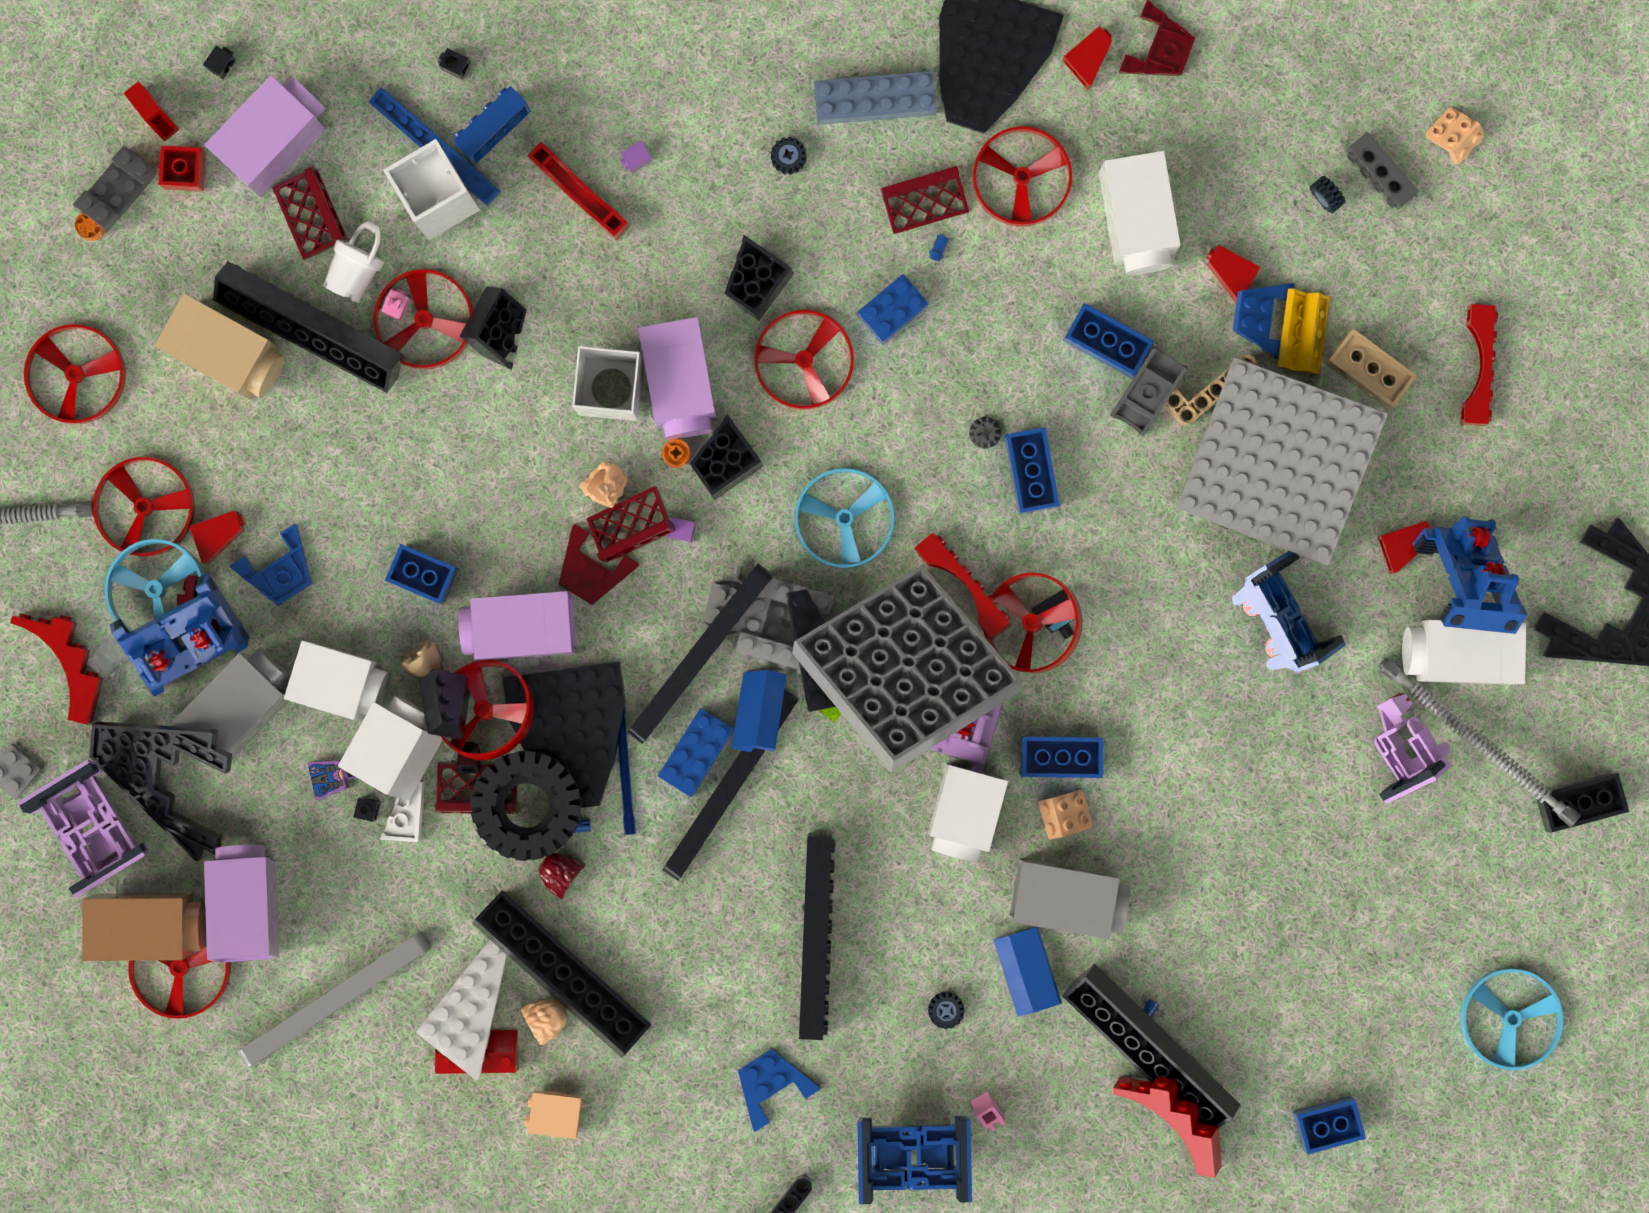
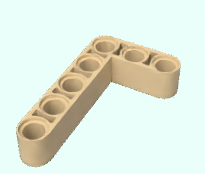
(1206, 394)

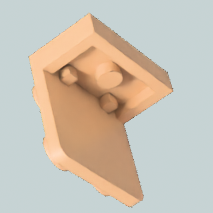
(1456, 134)
(1065, 814)

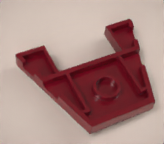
(1168, 50)
(587, 577)

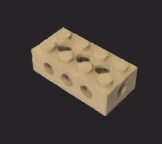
(1383, 365)

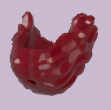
(559, 871)

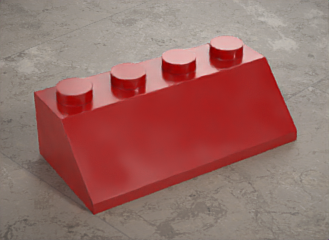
(500, 1055)

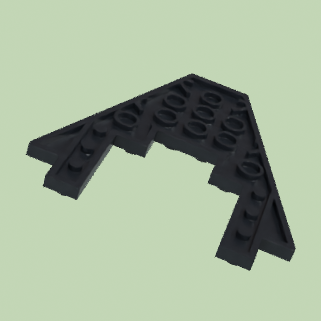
(1612, 644)
(133, 759)

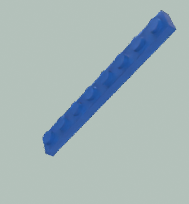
(422, 135)

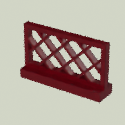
(919, 183)
(322, 202)
(636, 540)
(463, 806)

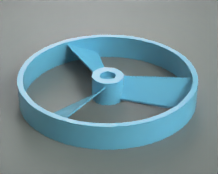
(844, 517)
(155, 589)
(1505, 1052)

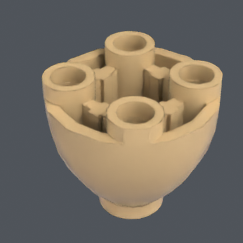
(422, 660)

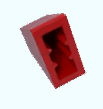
(1088, 56)
(151, 111)
(1231, 270)
(217, 534)
(1398, 546)

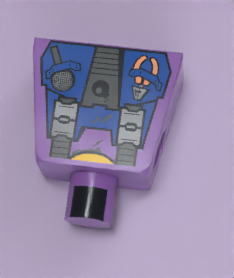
(328, 778)

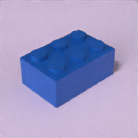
(892, 309)
(421, 574)
(1329, 1125)

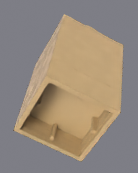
(221, 348)

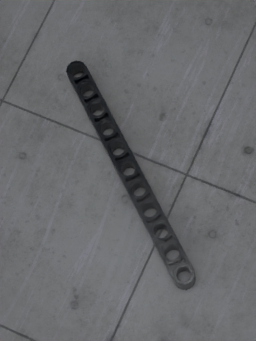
(700, 653)
(719, 802)

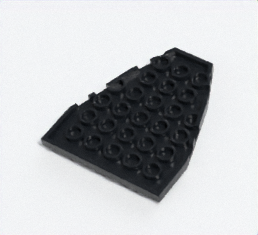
(990, 56)
(575, 721)

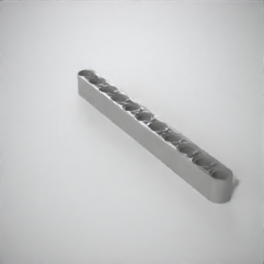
(334, 999)

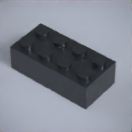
(1592, 798)

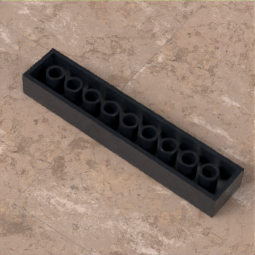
(307, 326)
(815, 933)
(561, 974)
(1148, 1044)

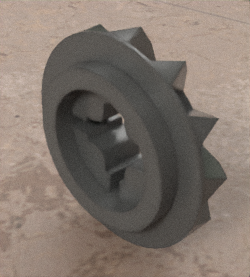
(993, 436)

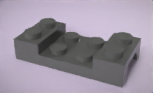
(115, 189)
(1149, 391)

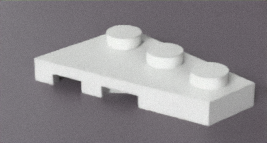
(406, 818)

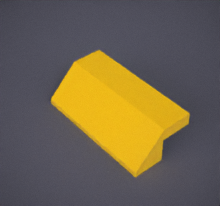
(1303, 331)

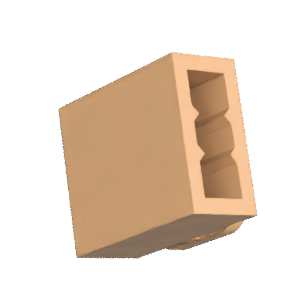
(554, 1114)

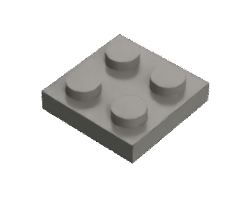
(16, 771)

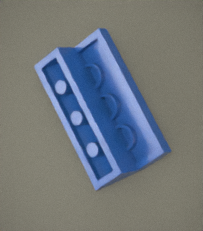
(759, 710)
(1027, 971)

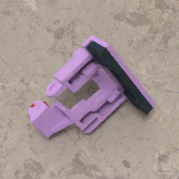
(1414, 772)

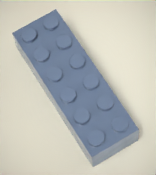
(875, 98)

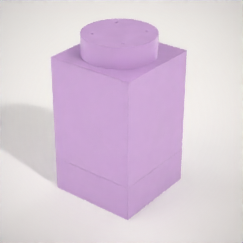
(268, 133)
(678, 378)
(518, 626)
(241, 905)

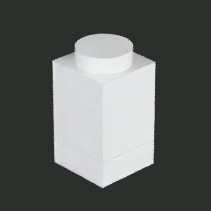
(431, 190)
(1140, 212)
(1463, 655)

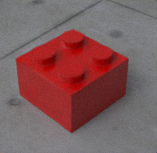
(182, 168)

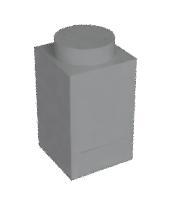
(239, 700)
(1069, 899)

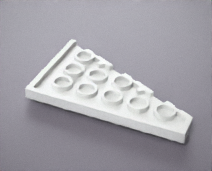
(464, 1016)

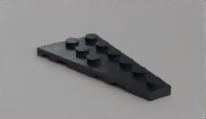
(804, 619)

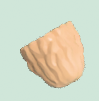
(605, 484)
(545, 1019)

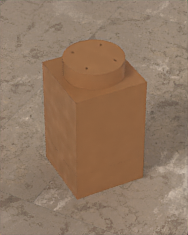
(142, 926)

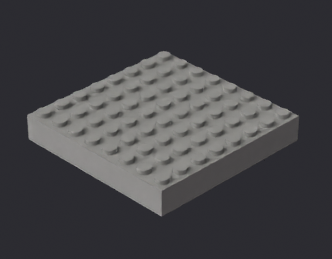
(1282, 460)
(906, 668)

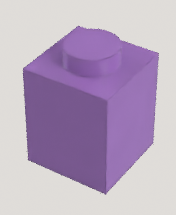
(635, 157)
(684, 530)

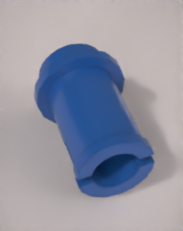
(938, 248)
(581, 826)
(1151, 1007)

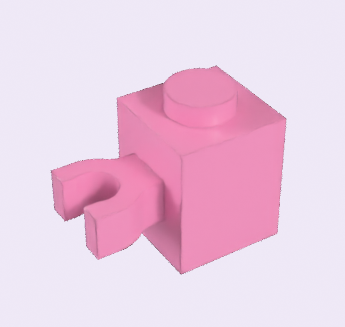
(396, 304)
(987, 1111)

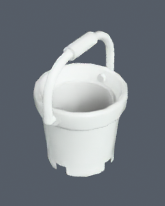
(353, 267)

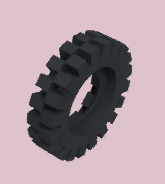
(489, 805)

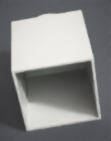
(593, 363)
(336, 681)
(391, 748)
(966, 813)

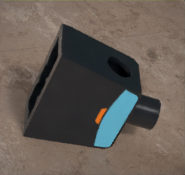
(1064, 627)

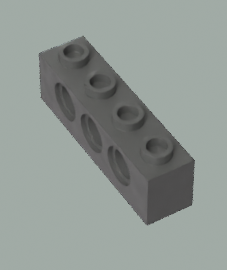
(1381, 160)

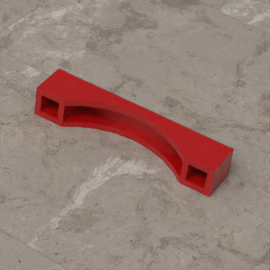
(577, 191)
(1481, 325)
(935, 555)

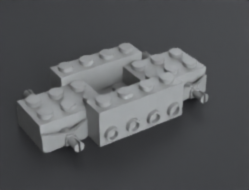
(759, 626)

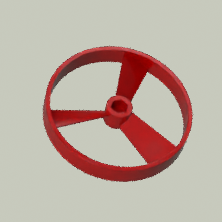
(1021, 176)
(423, 319)
(804, 359)
(74, 374)
(143, 507)
(1033, 623)
(484, 710)
(178, 969)

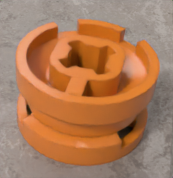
(88, 228)
(676, 453)

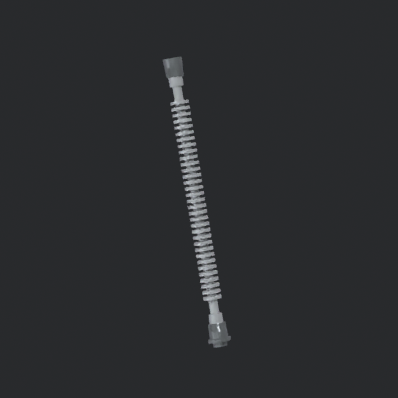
(44, 512)
(1395, 672)

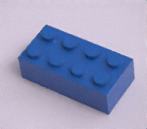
(491, 125)
(1108, 341)
(1032, 471)
(696, 752)
(1062, 757)

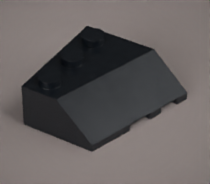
(756, 278)
(494, 325)
(725, 459)
(445, 703)

